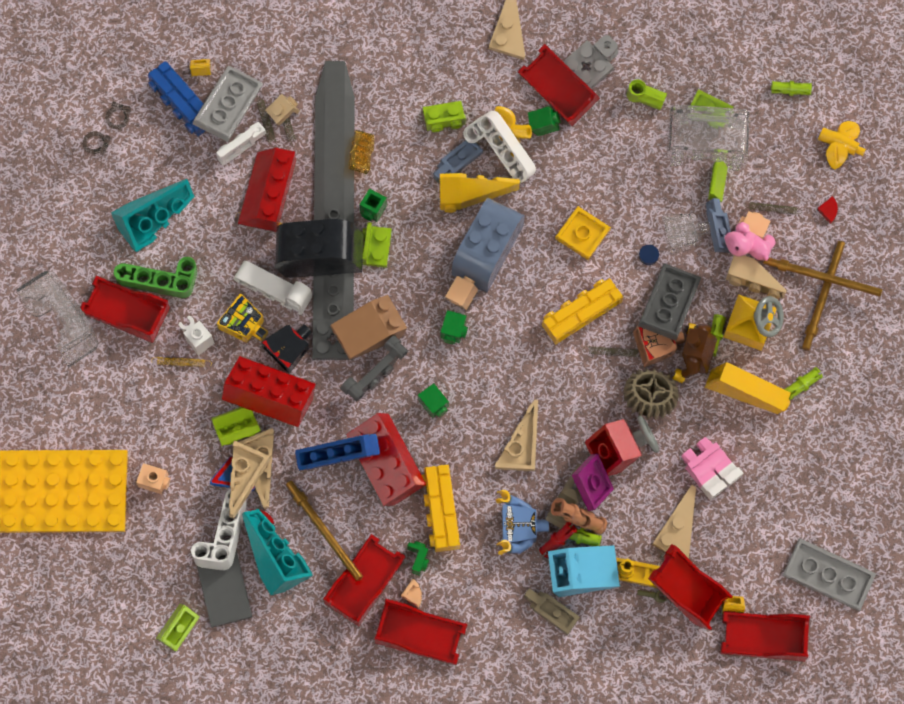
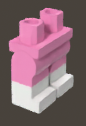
(711, 469)

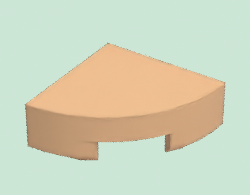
(413, 593)

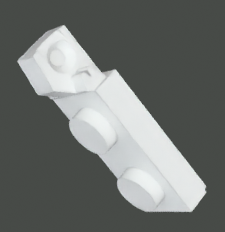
(240, 143)

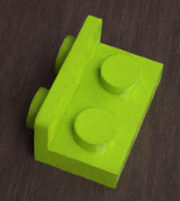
(444, 116)
(376, 245)

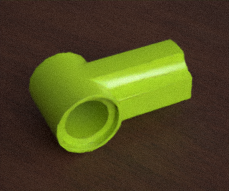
(647, 95)

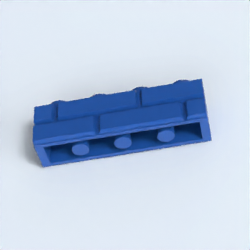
(177, 94)
(337, 452)

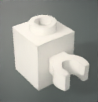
(197, 336)

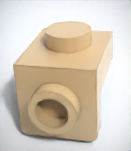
(282, 108)

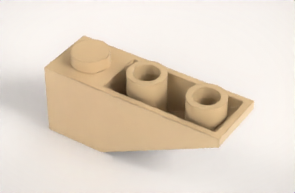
(750, 273)

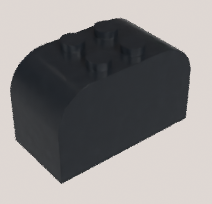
(318, 248)

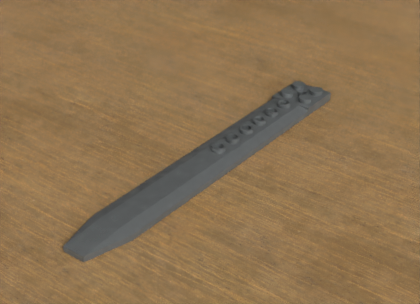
(333, 198)

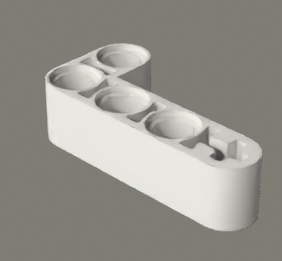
(491, 132)
(273, 287)
(220, 547)

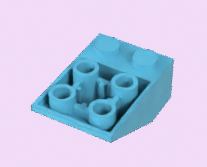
(583, 570)

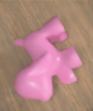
(744, 242)

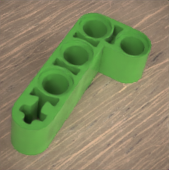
(156, 276)

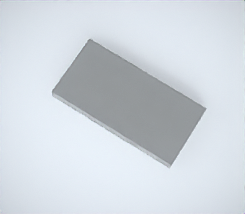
(228, 103)
(829, 574)

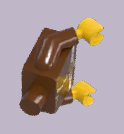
(696, 351)

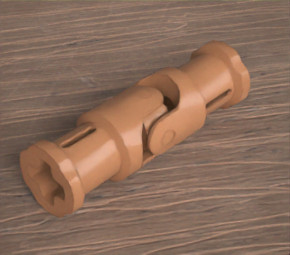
(578, 516)

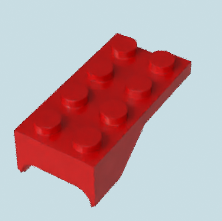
(559, 85)
(126, 309)
(689, 588)
(357, 598)
(419, 632)
(766, 635)

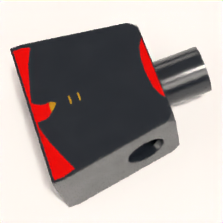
(287, 346)

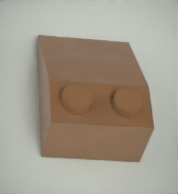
(369, 327)

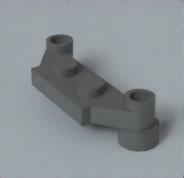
(384, 367)

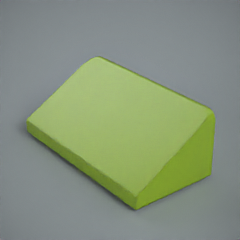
(718, 181)
(178, 627)

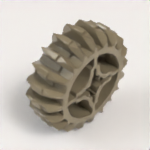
(662, 389)

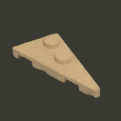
(508, 34)
(263, 443)
(521, 449)
(679, 525)

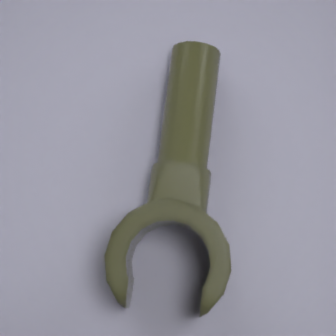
(655, 595)

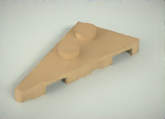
(246, 469)

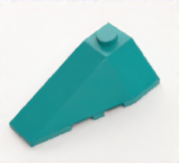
(145, 216)
(274, 559)

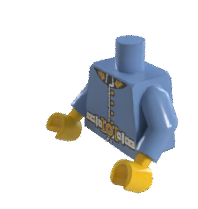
(518, 524)

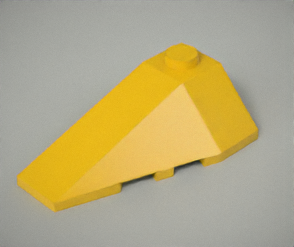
(461, 192)

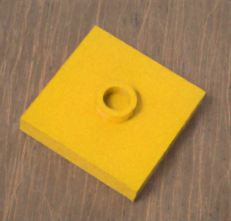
(582, 233)

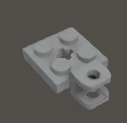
(597, 57)

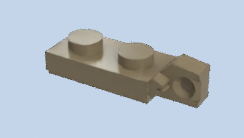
(552, 610)

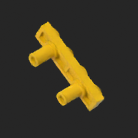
(635, 572)

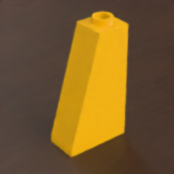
(747, 388)

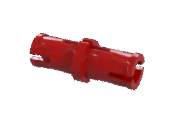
(558, 539)

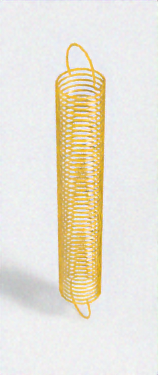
(179, 362)

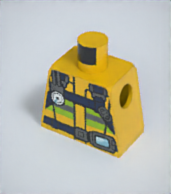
(242, 321)

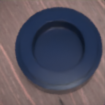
(648, 254)

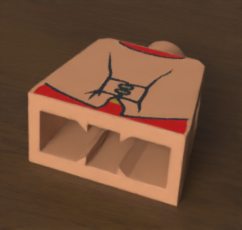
(655, 347)

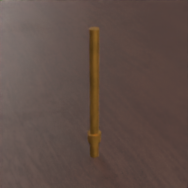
(784, 265)
(812, 329)
(302, 500)

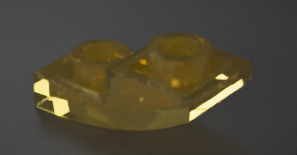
(361, 152)

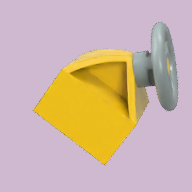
(752, 321)

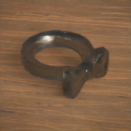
(115, 106)
(102, 150)

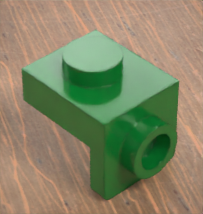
(421, 562)

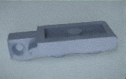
(458, 159)
(718, 224)

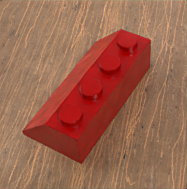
(268, 189)

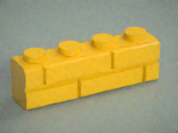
(581, 311)
(441, 508)

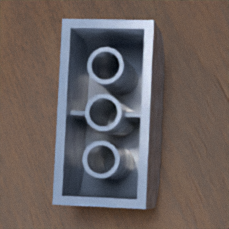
(487, 243)

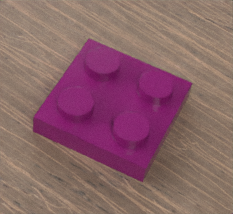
(592, 482)

